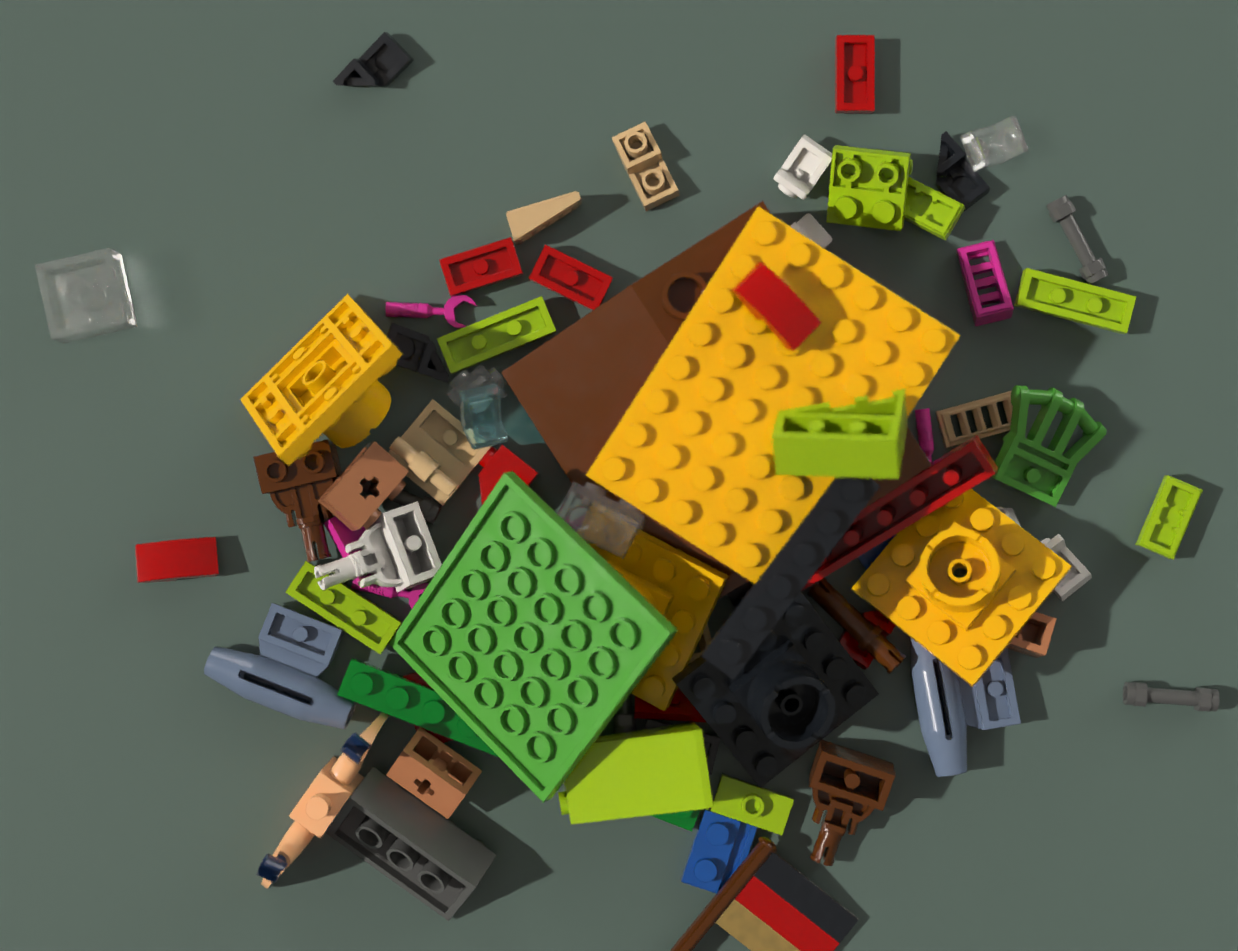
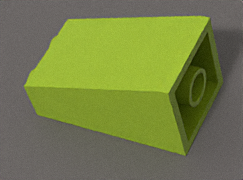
(639, 775)

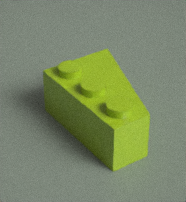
(842, 440)

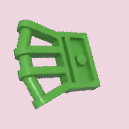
(1039, 469)

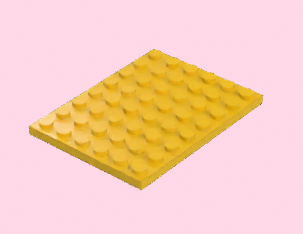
(704, 422)

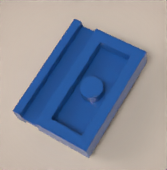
(717, 851)

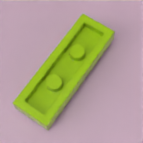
(1075, 301)
(496, 335)
(345, 609)

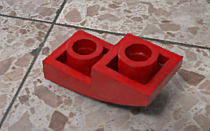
(777, 305)
(176, 559)

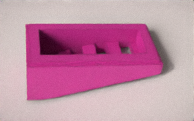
(993, 313)

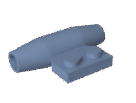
(286, 671)
(950, 704)

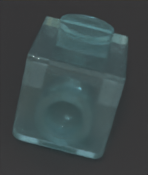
(482, 416)

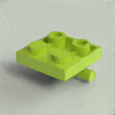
(868, 187)

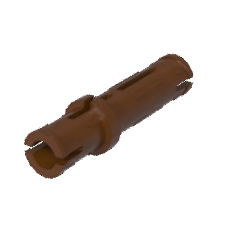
(849, 618)

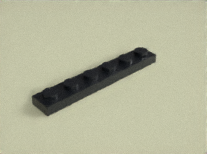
(788, 573)

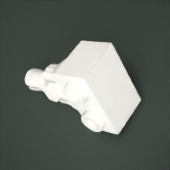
(394, 551)

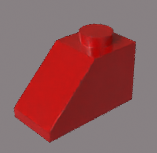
(497, 463)

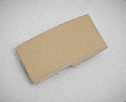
(645, 166)

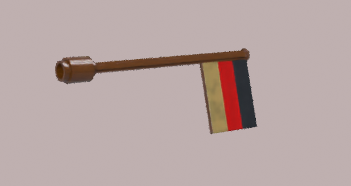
(772, 908)

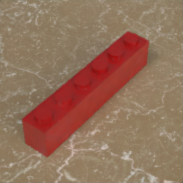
(910, 502)

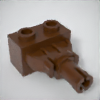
(298, 490)
(846, 787)

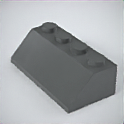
(411, 843)

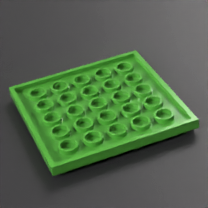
(531, 636)

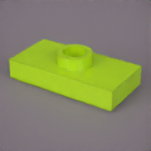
(931, 209)
(1169, 517)
(752, 804)

